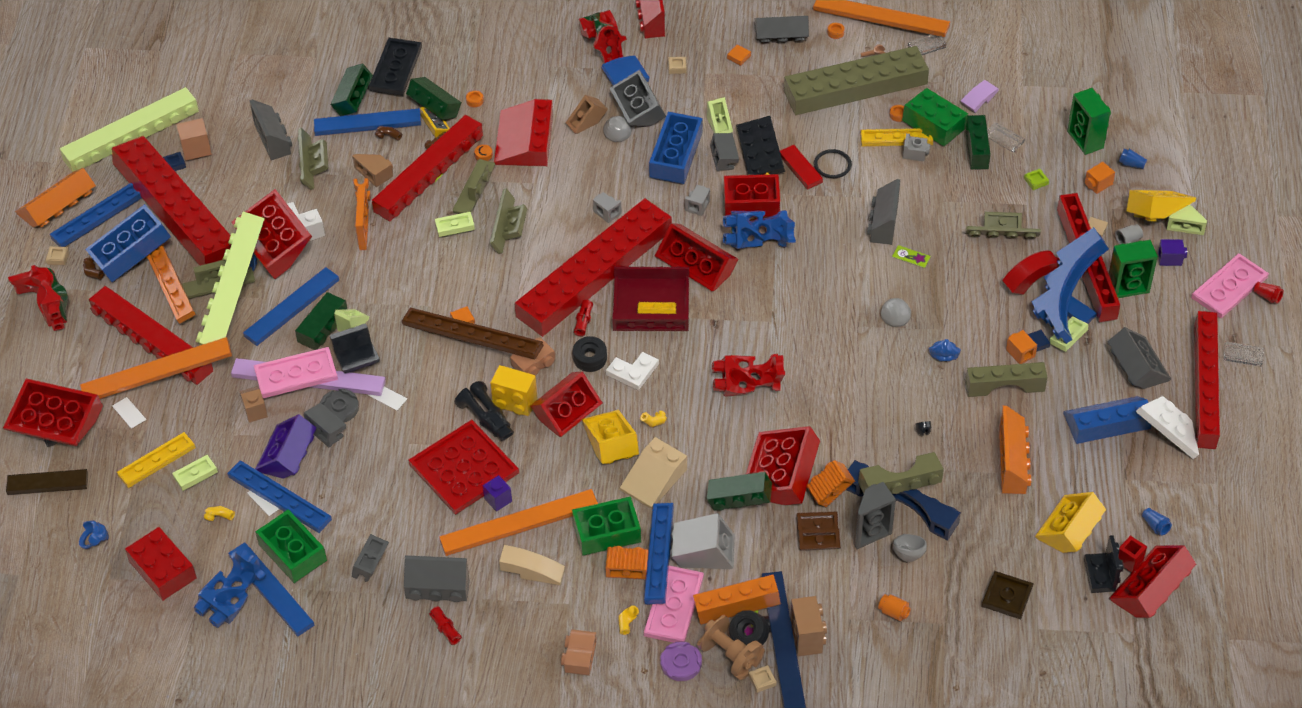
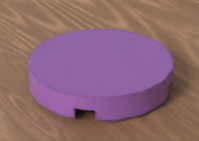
(681, 661)

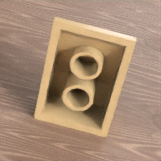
(654, 472)

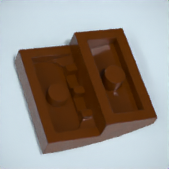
(818, 530)

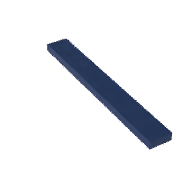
(785, 648)

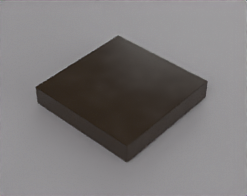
(1007, 595)

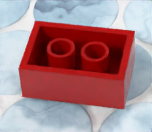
(752, 193)
(160, 563)

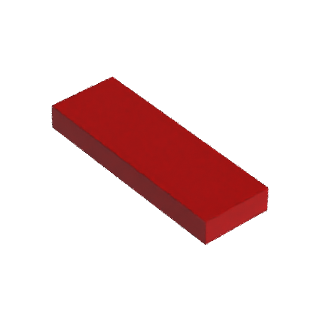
(801, 167)

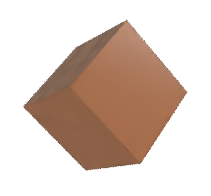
(194, 139)

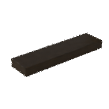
(47, 482)

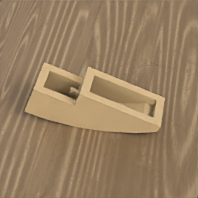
(531, 565)

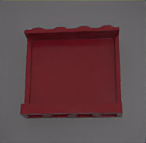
(650, 285)

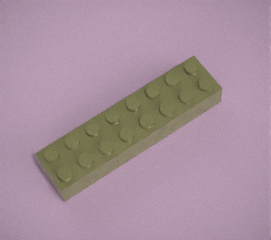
(856, 80)

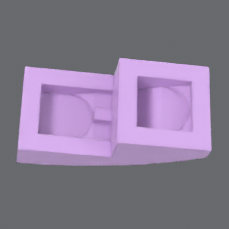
(978, 95)

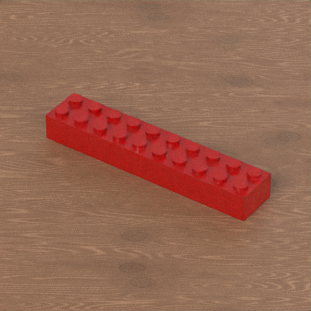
(172, 200)
(592, 267)

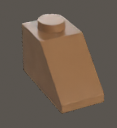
(586, 114)
(373, 167)
(253, 404)

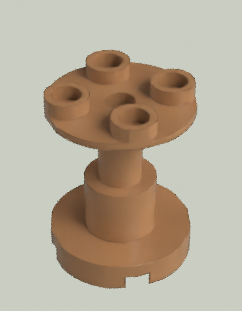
(742, 655)

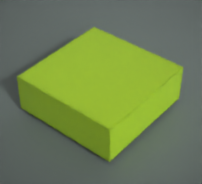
(1036, 179)

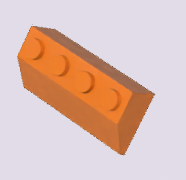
(56, 198)
(1014, 452)

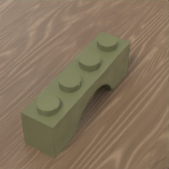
(983, 380)
(924, 473)

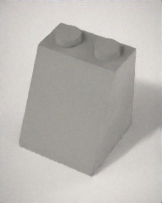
(703, 543)

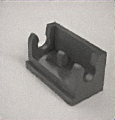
(724, 151)
(326, 424)
(369, 557)

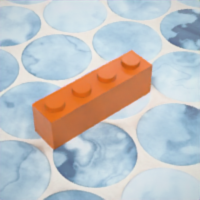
(732, 599)

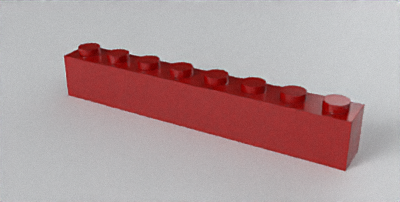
(427, 168)
(1096, 276)
(143, 330)
(1207, 380)

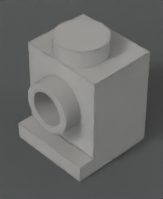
(915, 148)
(697, 200)
(607, 207)

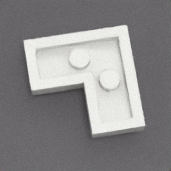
(635, 374)

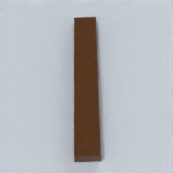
(472, 333)

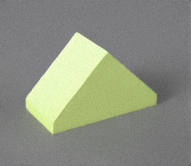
(718, 116)
(1187, 221)
(349, 318)

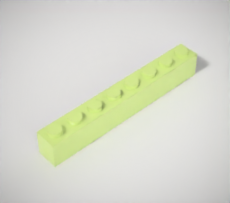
(140, 123)
(231, 279)

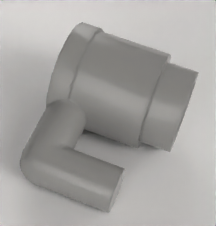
(1129, 234)

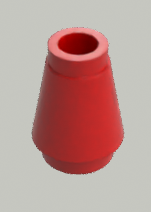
(1268, 291)

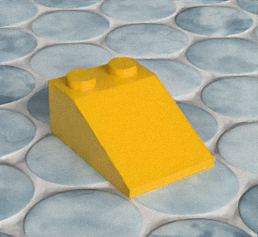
(1156, 203)
(611, 436)

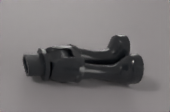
(492, 419)

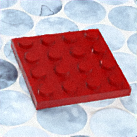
(461, 466)

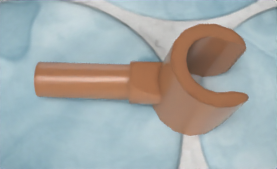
(878, 49)

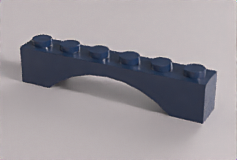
(938, 517)

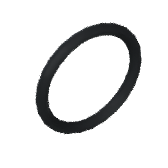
(832, 151)

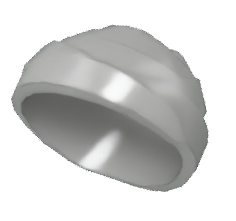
(617, 129)
(895, 312)
(909, 547)

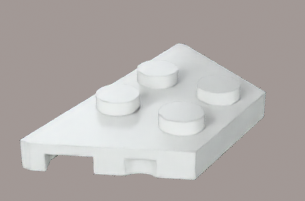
(1171, 423)

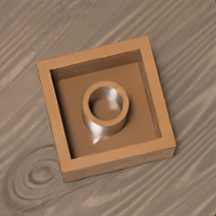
(808, 626)

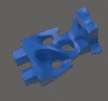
(778, 227)
(244, 570)

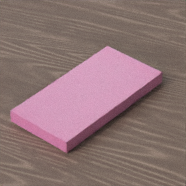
(1229, 285)
(295, 372)
(672, 620)

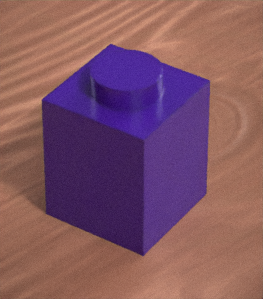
(1171, 252)
(497, 493)

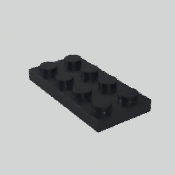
(395, 66)
(760, 147)

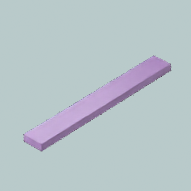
(350, 381)

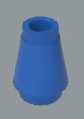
(1132, 159)
(1159, 523)

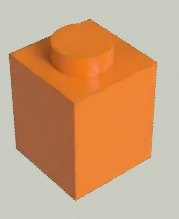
(1099, 177)
(1021, 347)

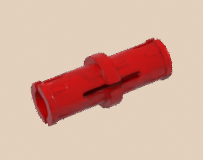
(580, 328)
(445, 625)

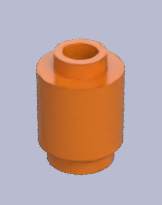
(894, 607)

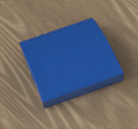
(622, 68)

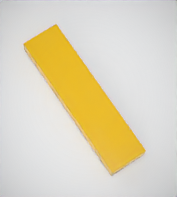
(890, 137)
(156, 460)

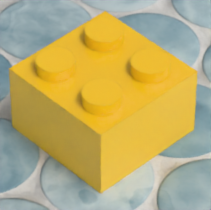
(513, 390)

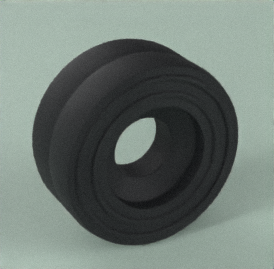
(593, 363)
(745, 618)

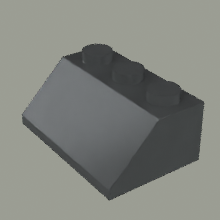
(782, 28)
(637, 100)
(270, 130)
(884, 213)
(1138, 359)
(875, 515)
(436, 578)

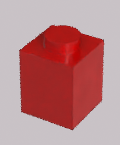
(1132, 553)

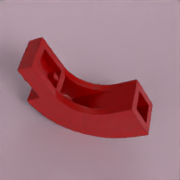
(1030, 270)

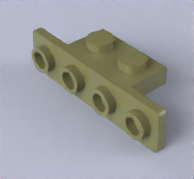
(312, 158)
(474, 186)
(508, 222)
(1002, 224)
(206, 277)

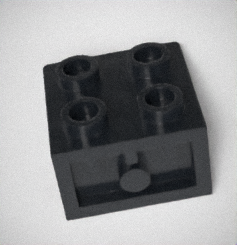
(354, 348)
(1104, 568)

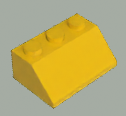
(1071, 522)

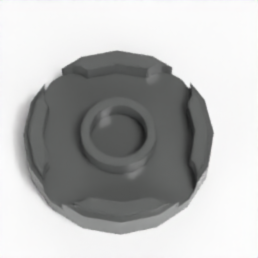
(341, 403)

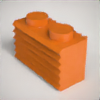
(830, 483)
(626, 562)

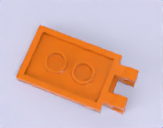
(362, 212)

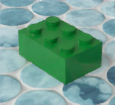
(935, 116)
(1088, 121)
(1133, 268)
(606, 525)
(291, 546)

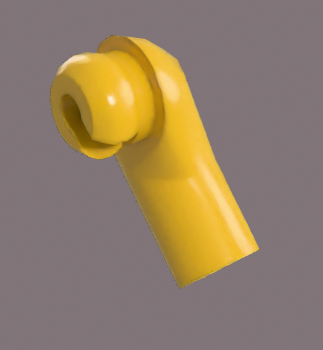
(651, 421)
(210, 513)
(626, 618)

